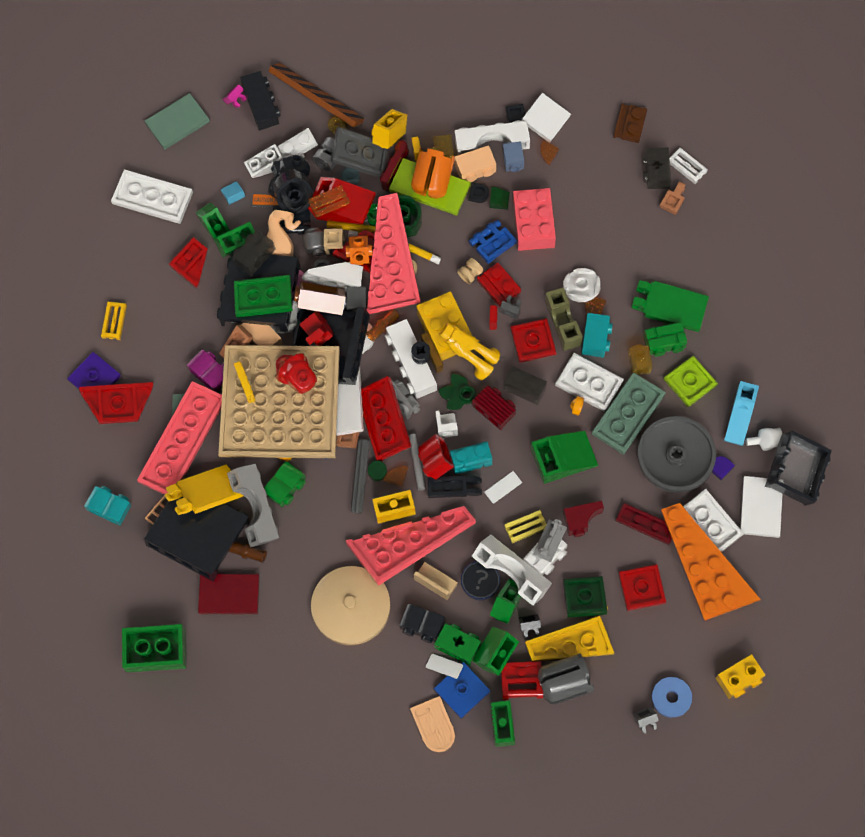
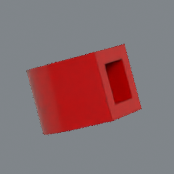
(317, 329)

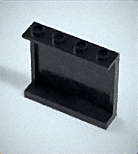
(273, 266)
(348, 334)
(197, 539)

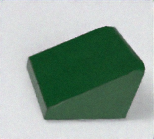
(499, 198)

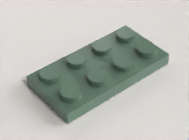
(628, 413)

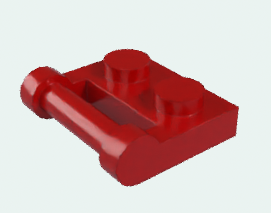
(521, 674)

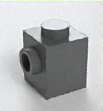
(355, 298)

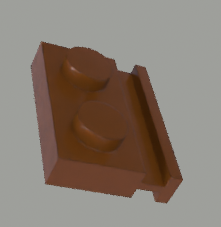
(630, 123)

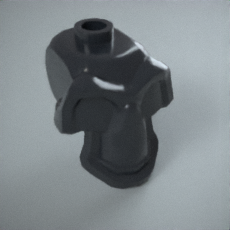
(285, 164)

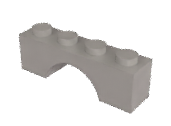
(248, 483)

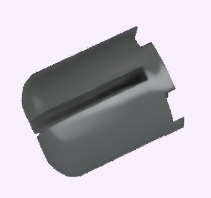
(565, 679)

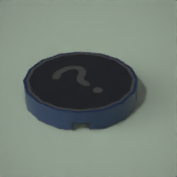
(479, 581)

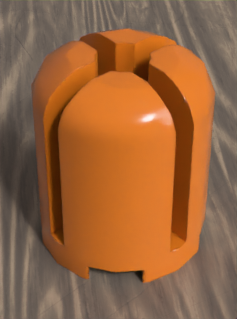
(432, 172)

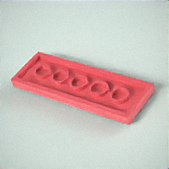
(181, 438)

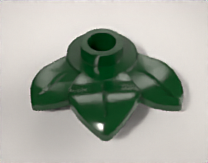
(454, 392)

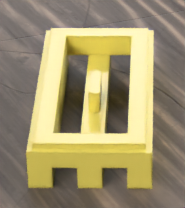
(524, 519)

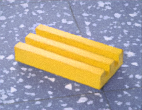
(111, 335)
(244, 382)

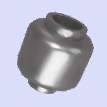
(313, 241)

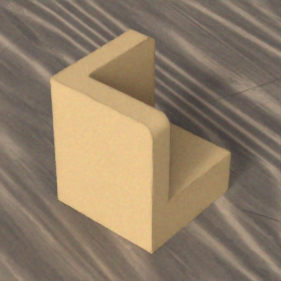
(333, 239)

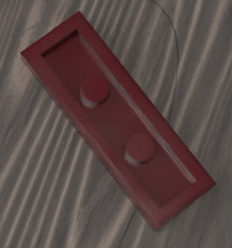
(644, 523)

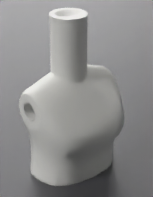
(767, 438)

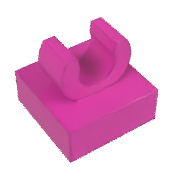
(233, 95)

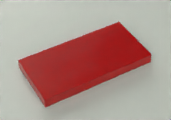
(384, 419)

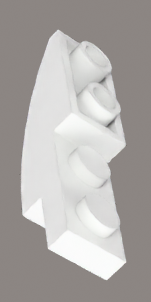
(297, 145)

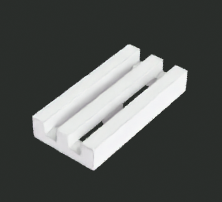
(685, 171)

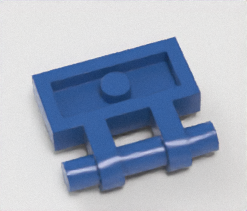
(494, 246)

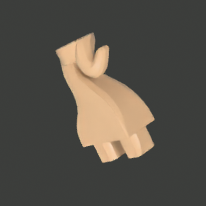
(282, 241)

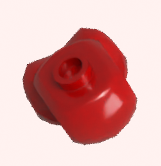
(295, 372)

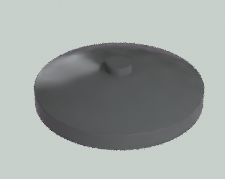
(676, 454)

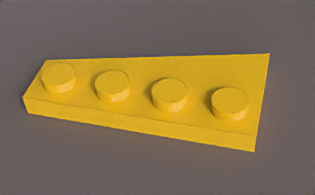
(584, 638)

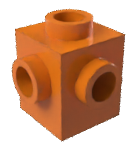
(359, 250)

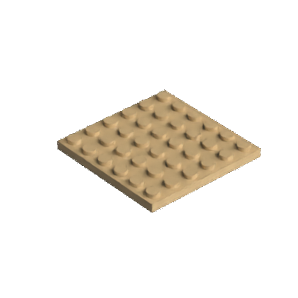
(280, 418)

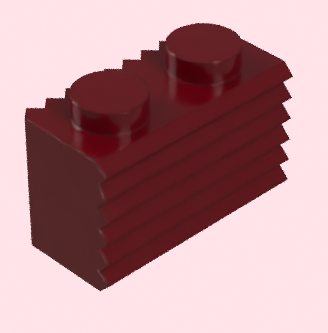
(494, 406)

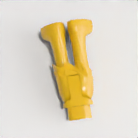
(462, 342)

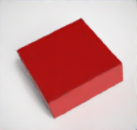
(493, 317)

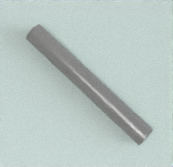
(417, 462)

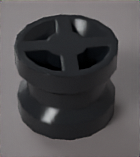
(423, 356)

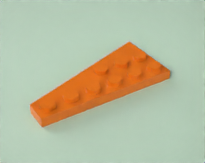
(711, 576)

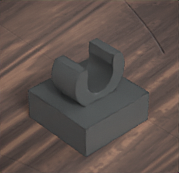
(509, 309)
(646, 717)

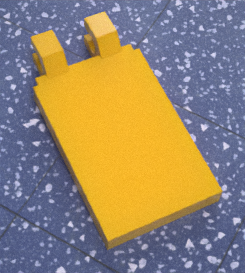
(202, 491)

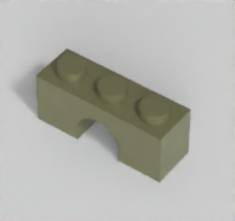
(559, 311)

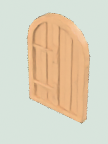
(434, 725)

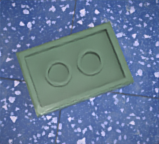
(177, 121)

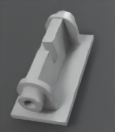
(407, 405)
(550, 540)

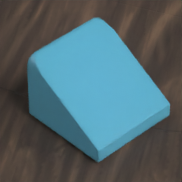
(233, 193)

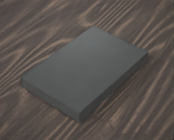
(358, 152)

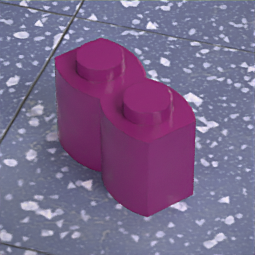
(207, 370)

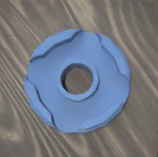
(674, 685)

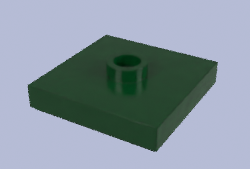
(585, 596)

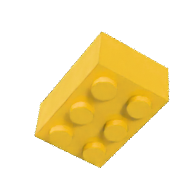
(435, 314)

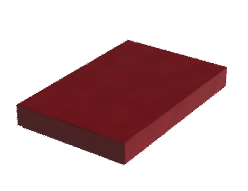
(229, 594)

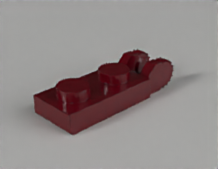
(393, 164)

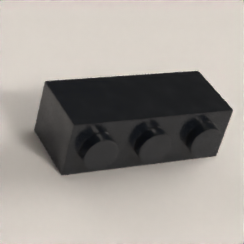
(260, 100)

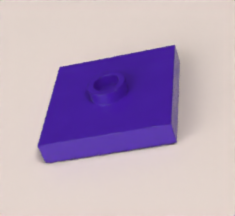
(94, 372)

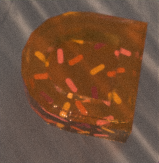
(595, 306)

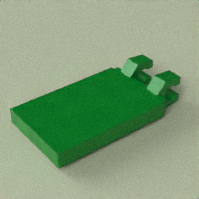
(671, 304)

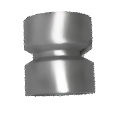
(323, 156)

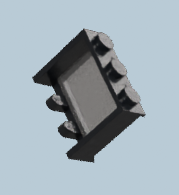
(798, 468)

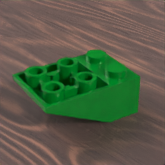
(563, 455)

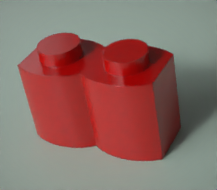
(435, 457)

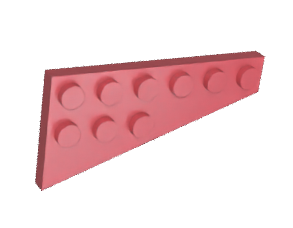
(392, 269)
(406, 543)

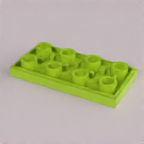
(450, 203)

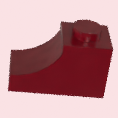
(579, 516)

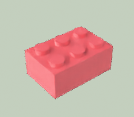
(534, 219)

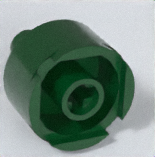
(412, 215)

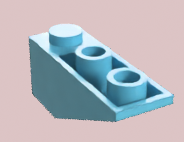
(741, 413)

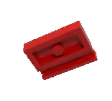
(498, 284)

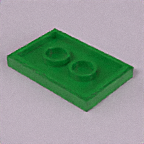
(263, 296)

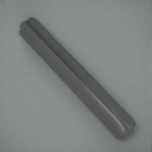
(360, 476)

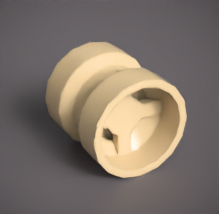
(470, 270)

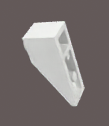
(336, 275)

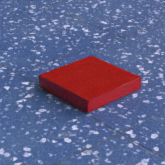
(533, 340)
(642, 587)

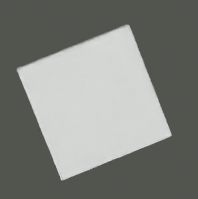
(546, 117)

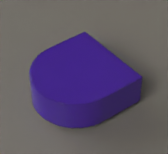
(722, 467)

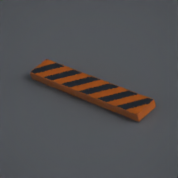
(316, 94)

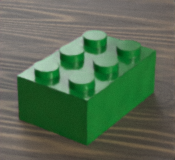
(154, 648)

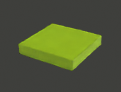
(690, 381)

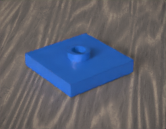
(462, 693)

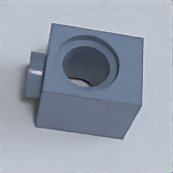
(513, 156)

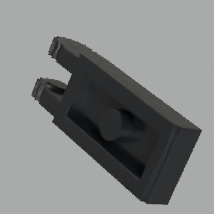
(453, 486)

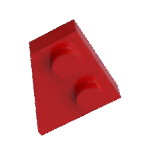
(190, 262)

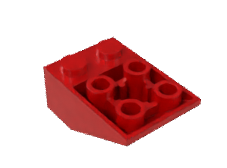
(355, 211)

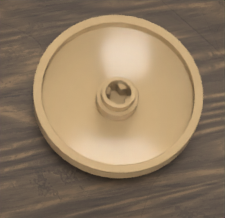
(350, 606)

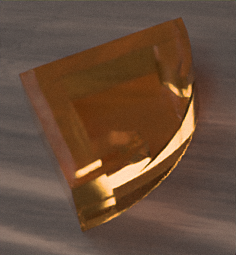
(548, 152)
(397, 475)

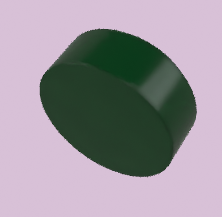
(377, 470)

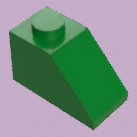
(212, 220)
(506, 602)

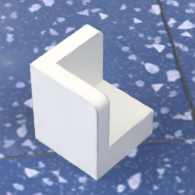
(446, 425)

